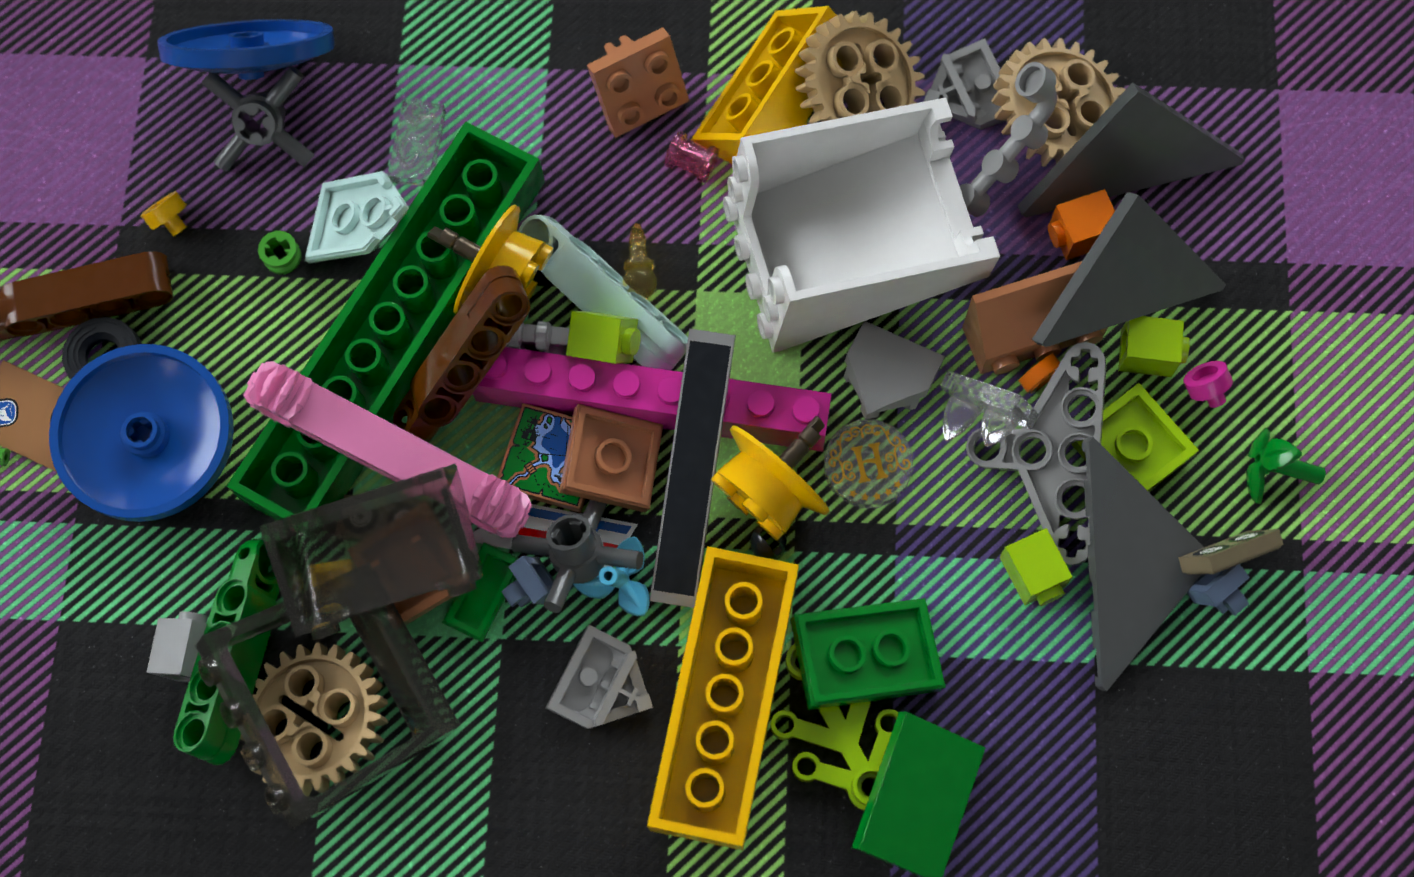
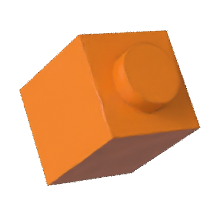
(1079, 223)

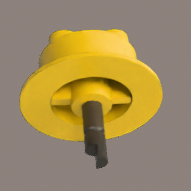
(501, 247)
(767, 484)

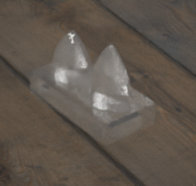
(416, 142)
(970, 397)

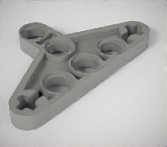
(1057, 430)

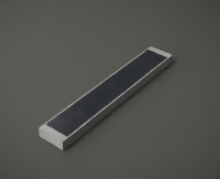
(692, 467)

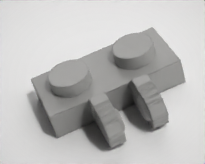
(541, 337)

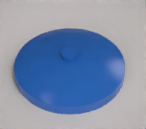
(246, 46)
(141, 432)

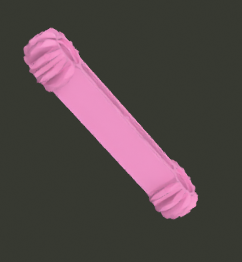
(380, 445)

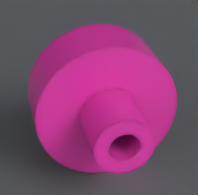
(1209, 383)

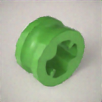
(286, 241)

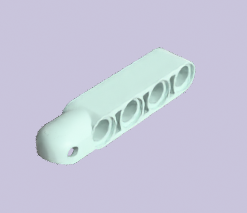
(600, 289)

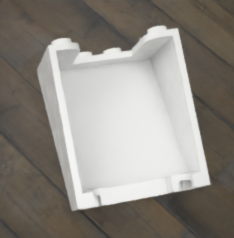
(851, 220)

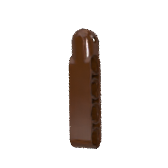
(84, 293)
(464, 353)

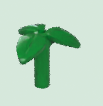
(1280, 458)

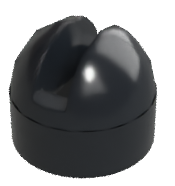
(763, 549)

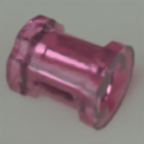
(691, 156)

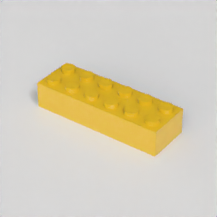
(724, 698)

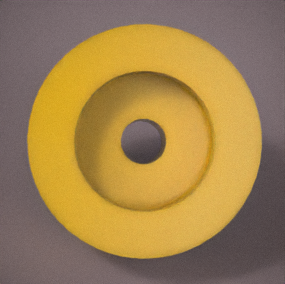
(166, 212)

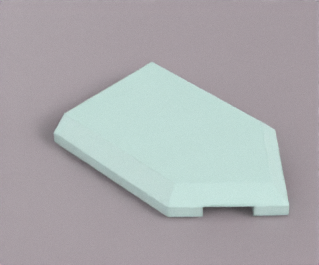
(354, 216)

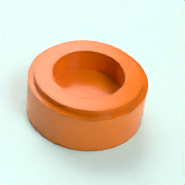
(1039, 374)

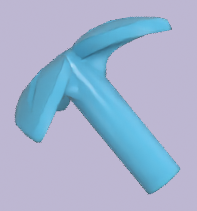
(632, 595)

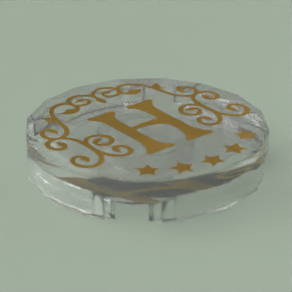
(868, 463)

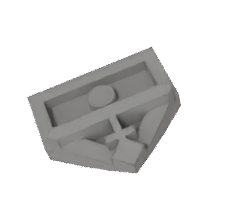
(967, 83)
(889, 370)
(600, 682)

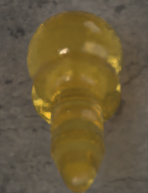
(639, 267)

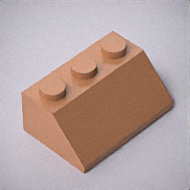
(1007, 318)

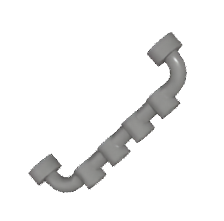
(1037, 85)

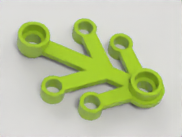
(840, 736)

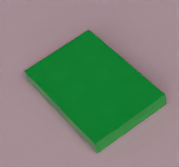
(867, 653)
(918, 797)

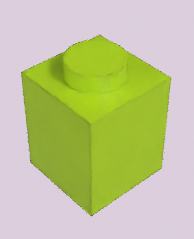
(603, 337)
(1153, 346)
(1036, 568)

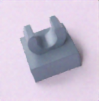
(531, 584)
(1221, 590)

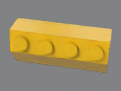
(763, 88)

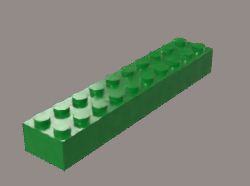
(391, 318)

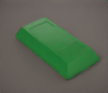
(476, 610)

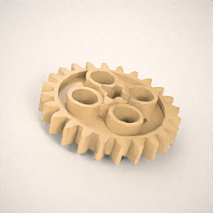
(860, 78)
(1081, 91)
(337, 681)

